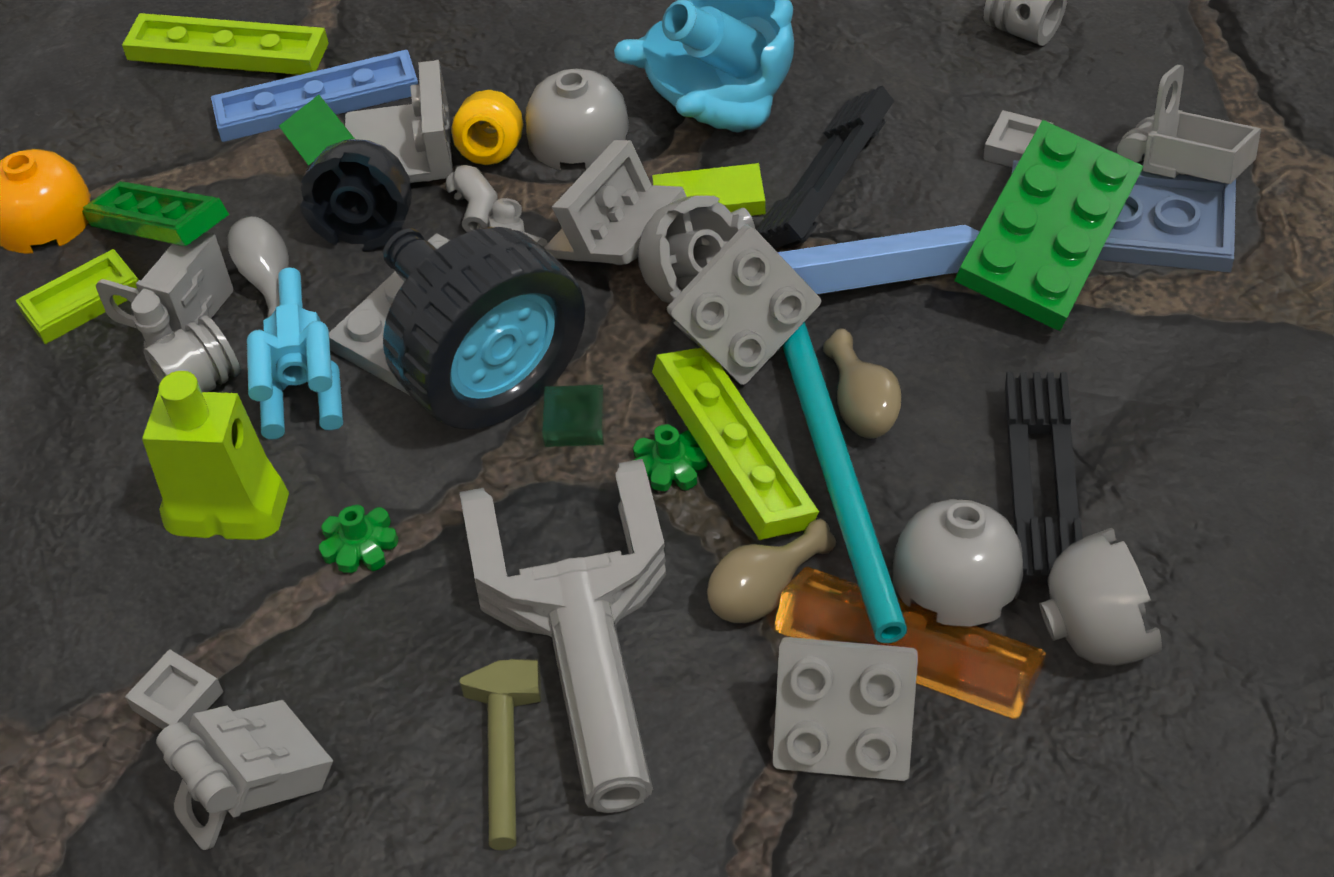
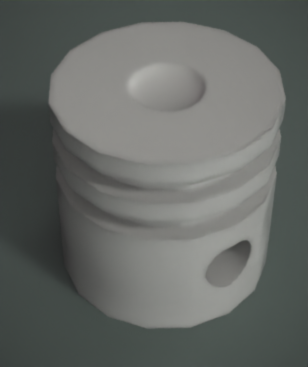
(1026, 18)
(198, 350)

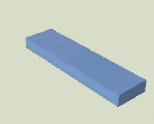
(341, 87)

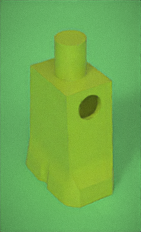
(210, 464)

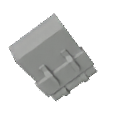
(1188, 142)
(174, 291)
(240, 763)

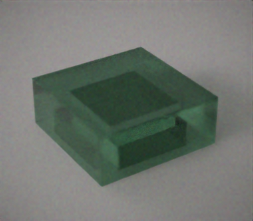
(573, 415)

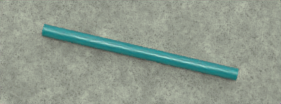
(844, 490)

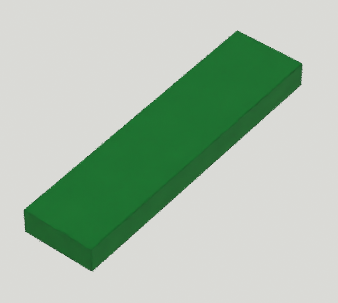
(155, 212)

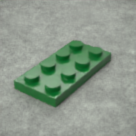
(1049, 225)

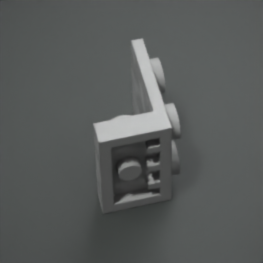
(413, 131)

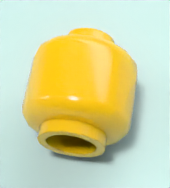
(479, 141)

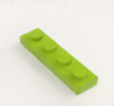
(225, 44)
(735, 443)

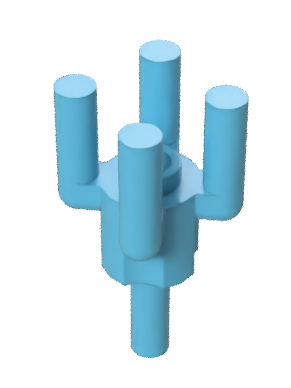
(292, 352)

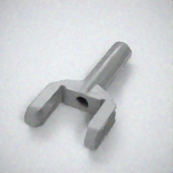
(579, 608)

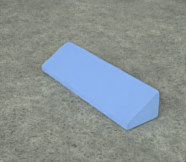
(882, 259)

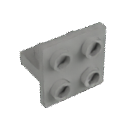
(608, 208)
(743, 304)
(845, 708)

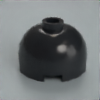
(356, 193)

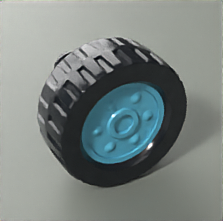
(479, 323)

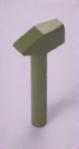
(502, 688)

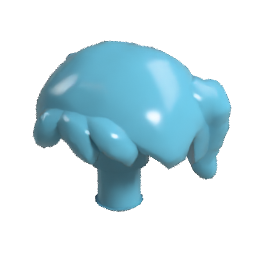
(717, 58)

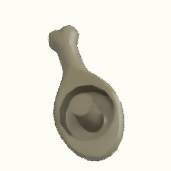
(865, 392)
(752, 576)

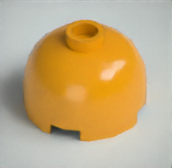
(40, 200)

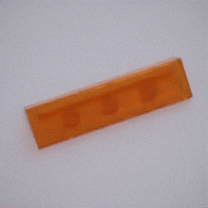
(951, 659)

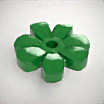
(670, 458)
(357, 537)

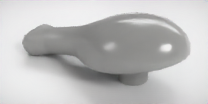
(259, 256)

